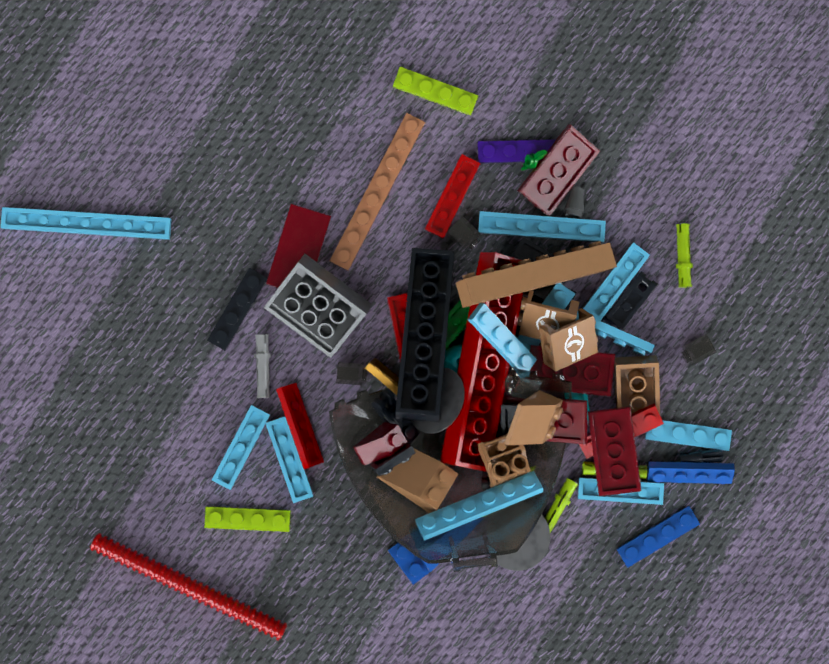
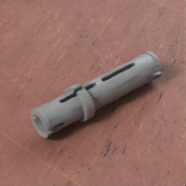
(262, 364)

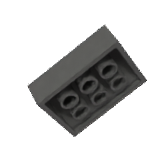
(318, 306)

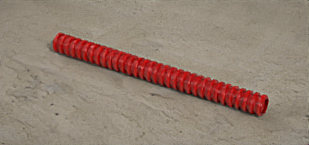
(188, 586)

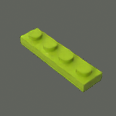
(435, 91)
(247, 519)

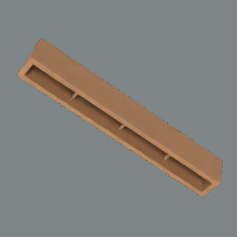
(536, 274)

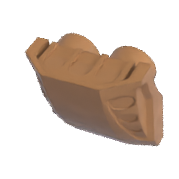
(503, 461)

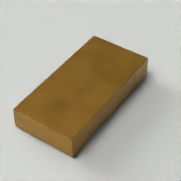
(383, 374)

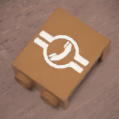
(540, 314)
(569, 342)

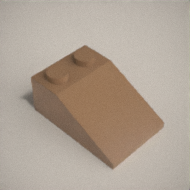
(637, 382)
(534, 420)
(421, 480)

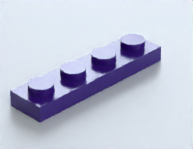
(510, 150)

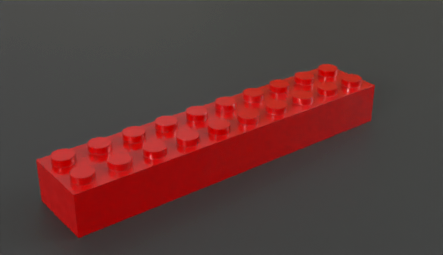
(483, 379)

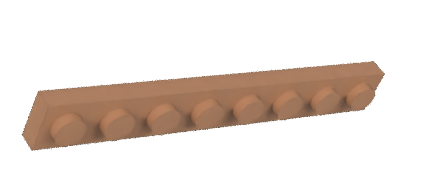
(377, 192)

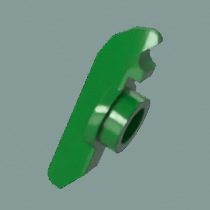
(532, 160)

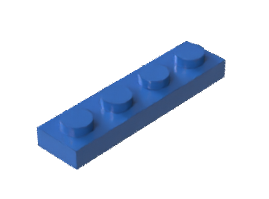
(690, 472)
(657, 536)

